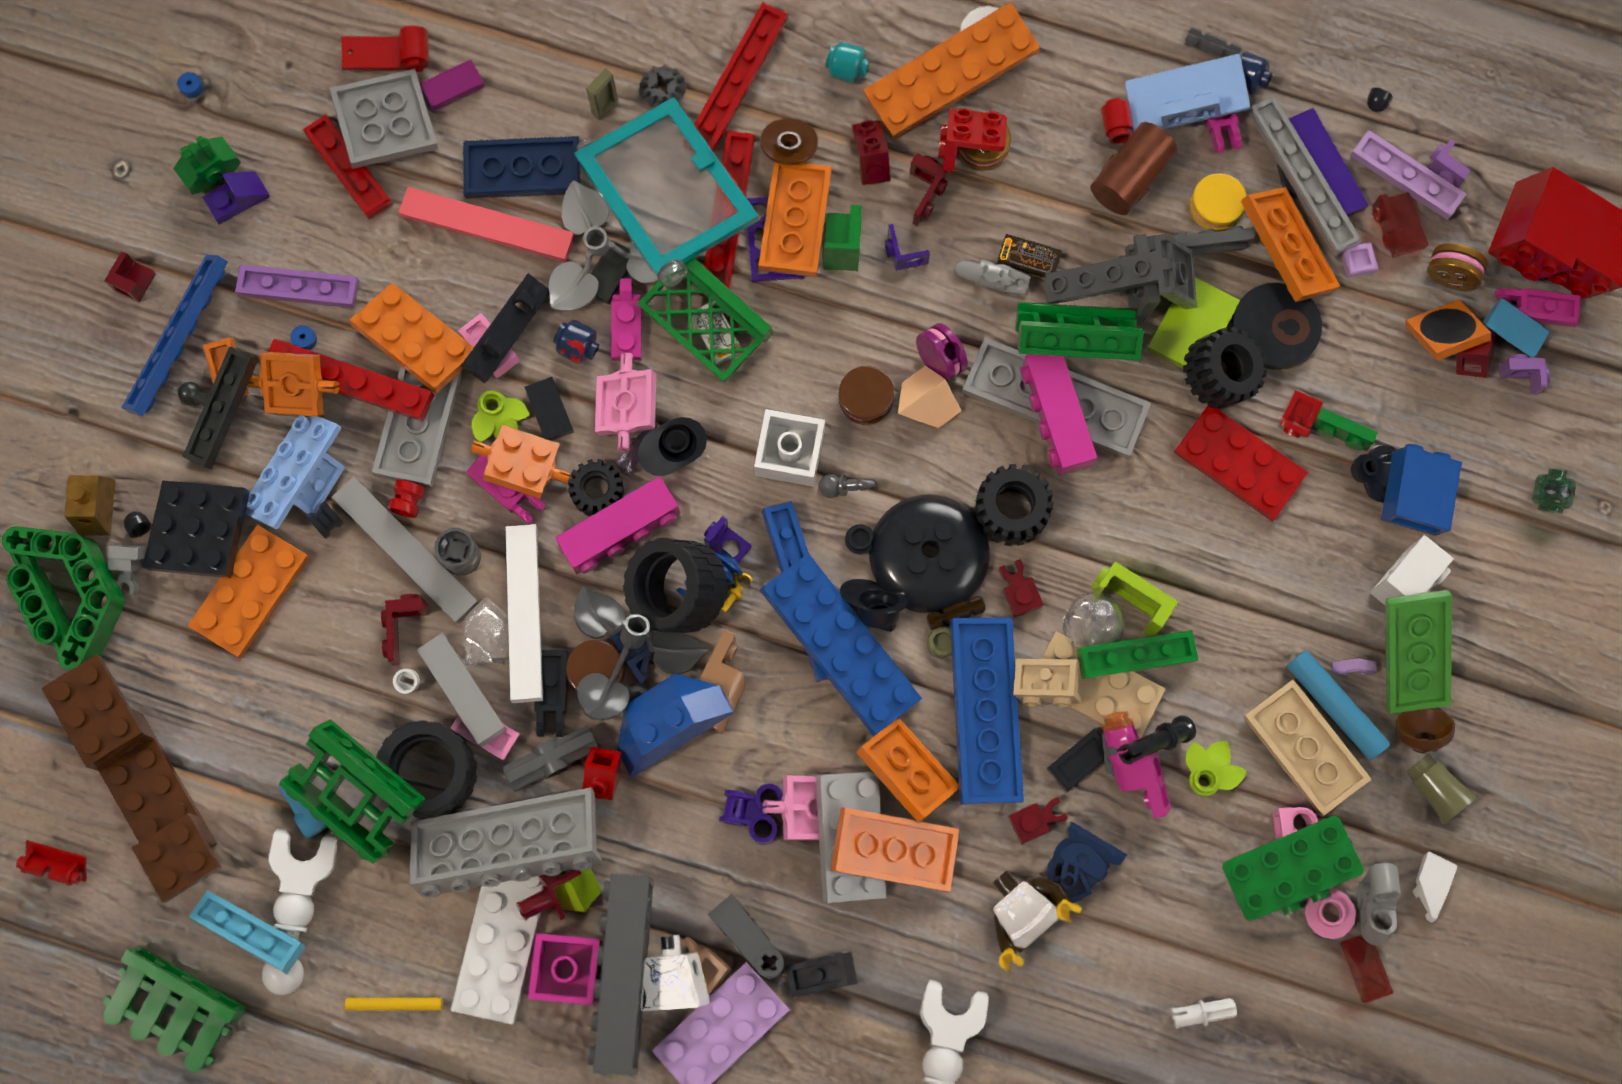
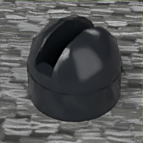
(1378, 99)
(137, 524)

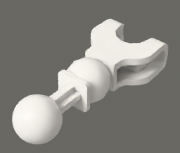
(294, 906)
(948, 1034)

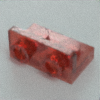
(1399, 224)

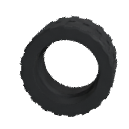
(704, 589)
(464, 777)

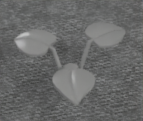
(584, 214)

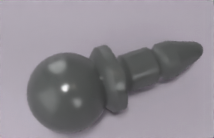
(832, 485)

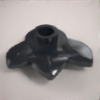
(1375, 479)

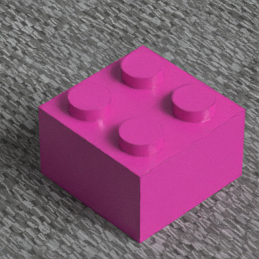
(564, 969)

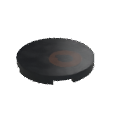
(1280, 326)

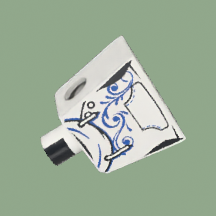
(673, 979)

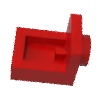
(1300, 414)

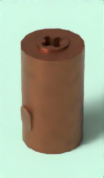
(1133, 168)

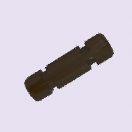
(960, 610)

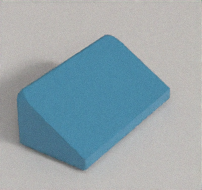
(1516, 327)

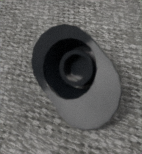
(672, 446)
(874, 604)

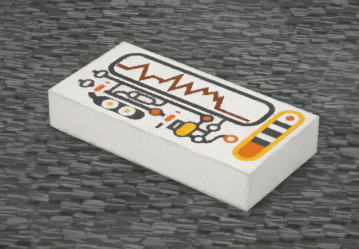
(721, 341)

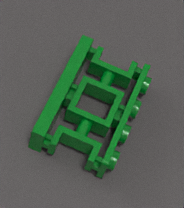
(1078, 331)
(366, 774)

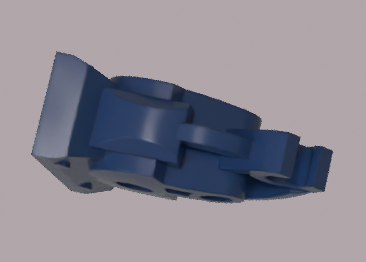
(1083, 861)

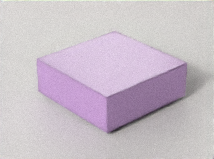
(1359, 260)

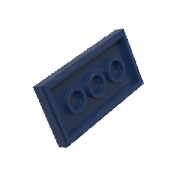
(519, 167)

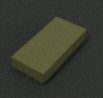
(602, 94)

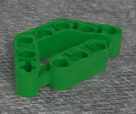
(67, 637)

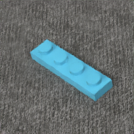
(247, 932)

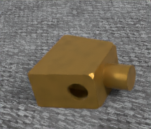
(92, 500)

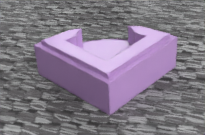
(1354, 665)

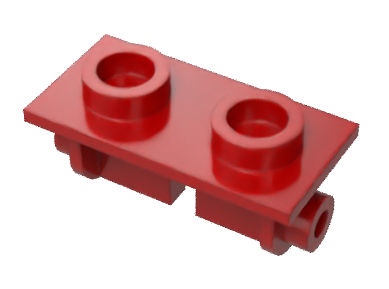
(61, 864)

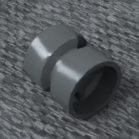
(457, 551)

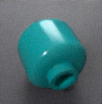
(847, 62)

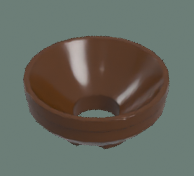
(1425, 724)

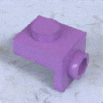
(1447, 166)
(1523, 367)

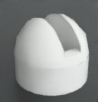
(406, 687)

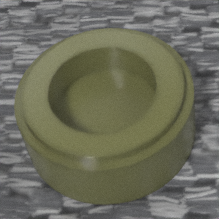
(940, 642)

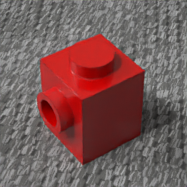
(602, 772)

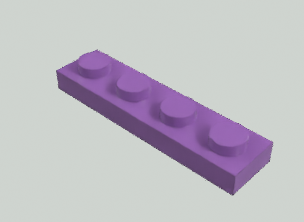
(297, 286)

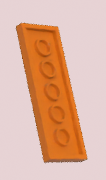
(951, 70)

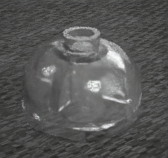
(1094, 620)

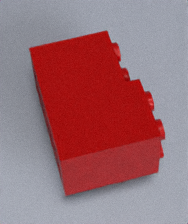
(1561, 233)

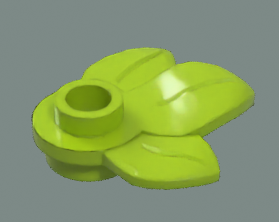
(489, 422)
(1213, 764)

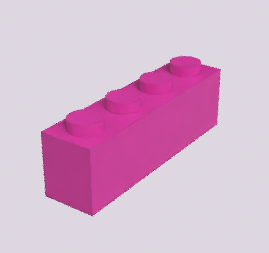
(1059, 413)
(618, 525)

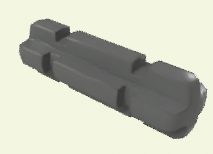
(1211, 43)

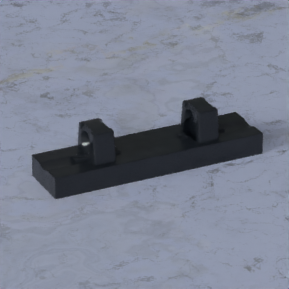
(505, 328)

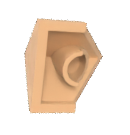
(928, 399)

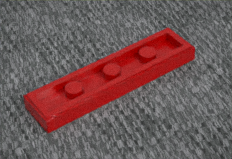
(357, 181)

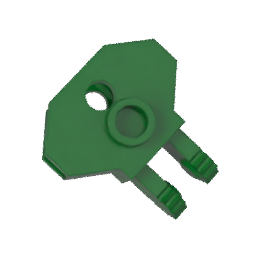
(204, 164)

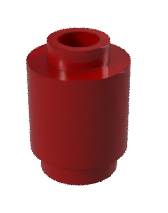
(1117, 120)

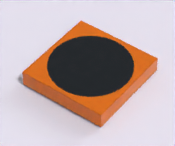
(1448, 330)

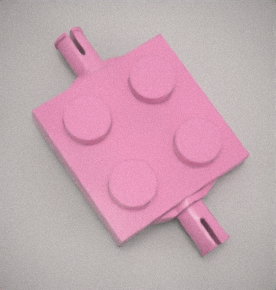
(625, 402)
(797, 808)

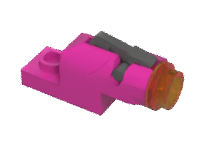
(1141, 774)

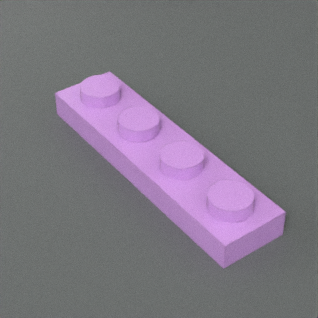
(1408, 175)

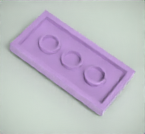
(721, 1030)

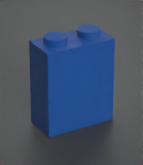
(1421, 490)

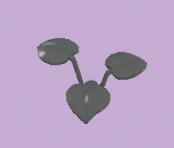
(600, 614)

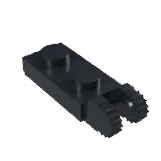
(554, 691)

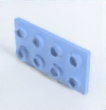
(1189, 93)
(297, 473)

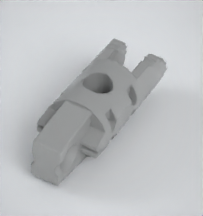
(993, 275)

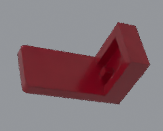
(872, 152)
(931, 172)
(407, 606)

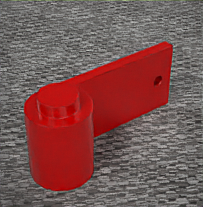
(399, 52)

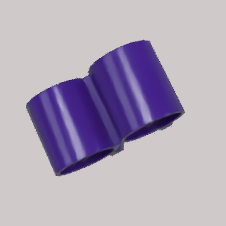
(750, 811)

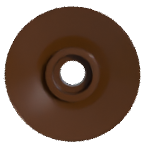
(789, 141)

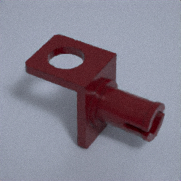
(546, 897)

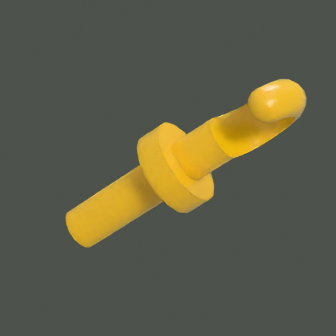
(735, 593)

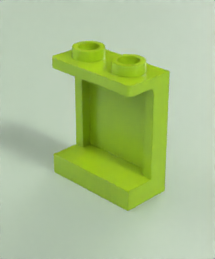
(1138, 593)

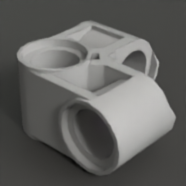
(1377, 902)

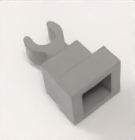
(126, 560)

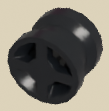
(325, 520)

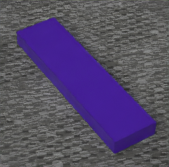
(1329, 161)

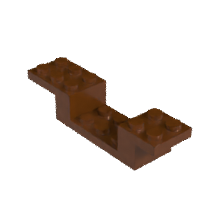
(147, 789)

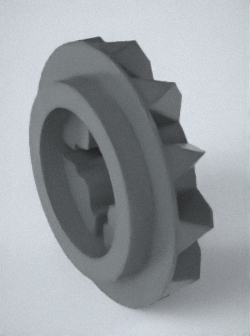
(649, 83)

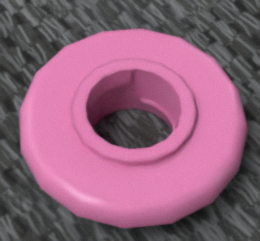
(1331, 929)

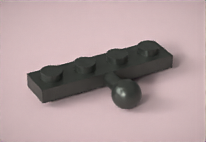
(218, 407)

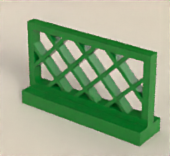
(726, 301)

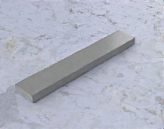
(1304, 176)
(405, 549)

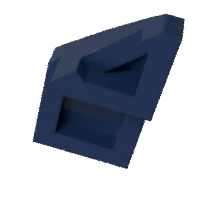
(636, 658)

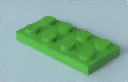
(1418, 651)

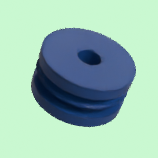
(190, 85)
(305, 332)

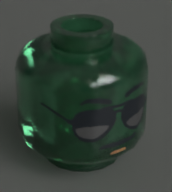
(1553, 491)

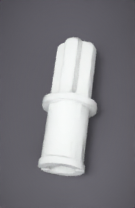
(1203, 1013)

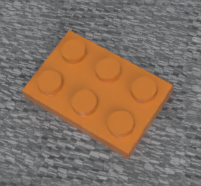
(908, 770)

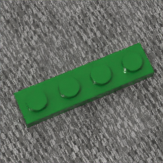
(1137, 654)

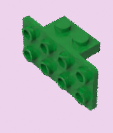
(1293, 869)

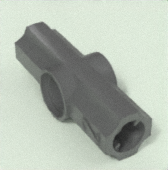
(550, 758)

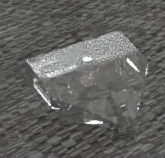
(486, 634)

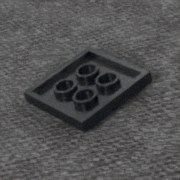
(196, 529)

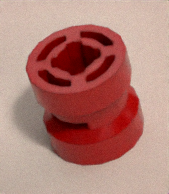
(406, 497)

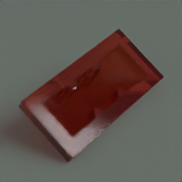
(1366, 969)

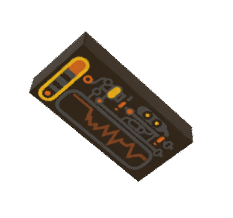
(1028, 256)

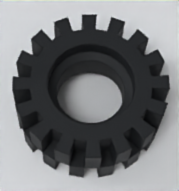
(588, 472)

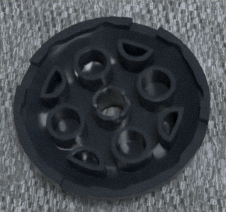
(936, 581)

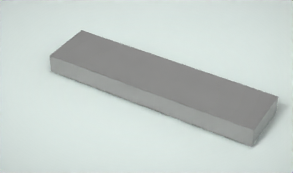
(461, 690)

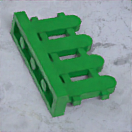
(194, 997)

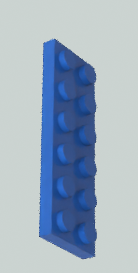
(840, 644)
(986, 711)

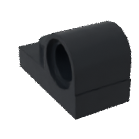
(821, 974)

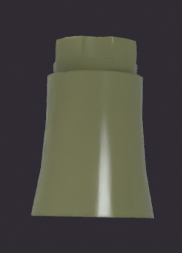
(1440, 788)

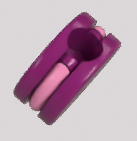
(942, 351)

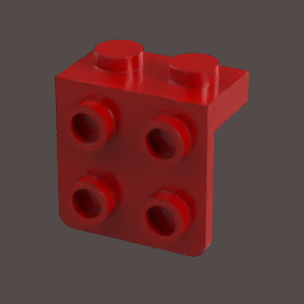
(973, 131)

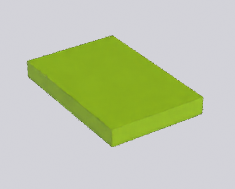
(1184, 327)

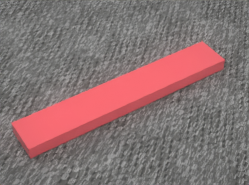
(486, 224)

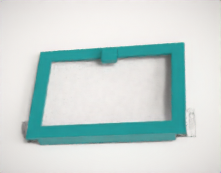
(665, 189)

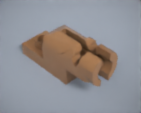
(719, 673)

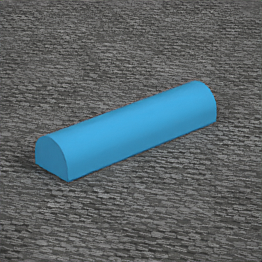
(1338, 705)

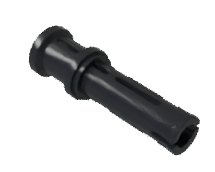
(1166, 737)

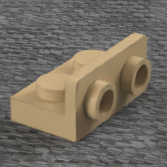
(1047, 682)

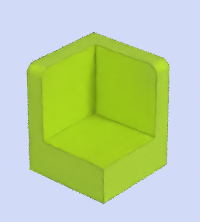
(578, 892)

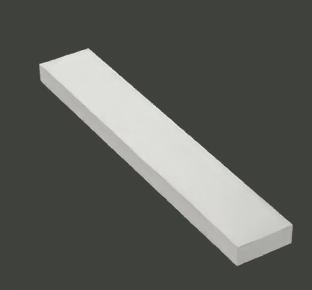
(524, 614)

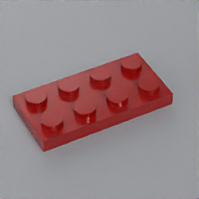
(1241, 462)

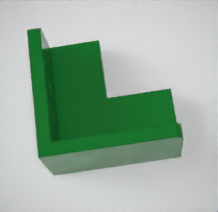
(843, 240)

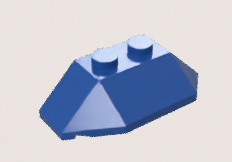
(668, 719)

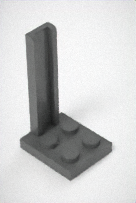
(1208, 241)
(1168, 267)

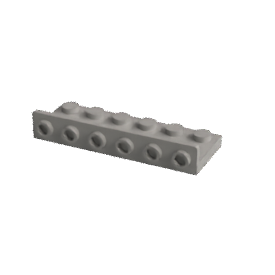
(504, 843)

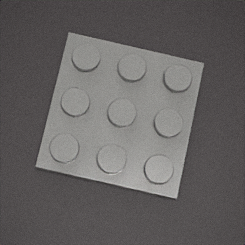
(383, 118)

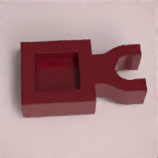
(1021, 592)
(1033, 822)

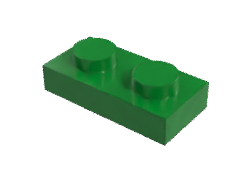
(1353, 434)

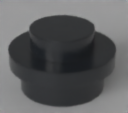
(859, 539)

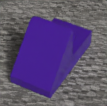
(236, 196)

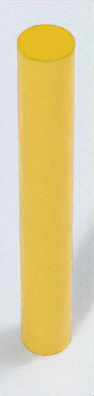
(394, 1004)

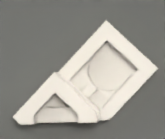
(1434, 883)

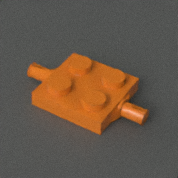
(292, 384)
(521, 461)

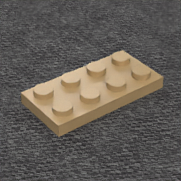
(1109, 693)
(1307, 748)

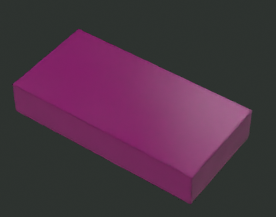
(452, 85)

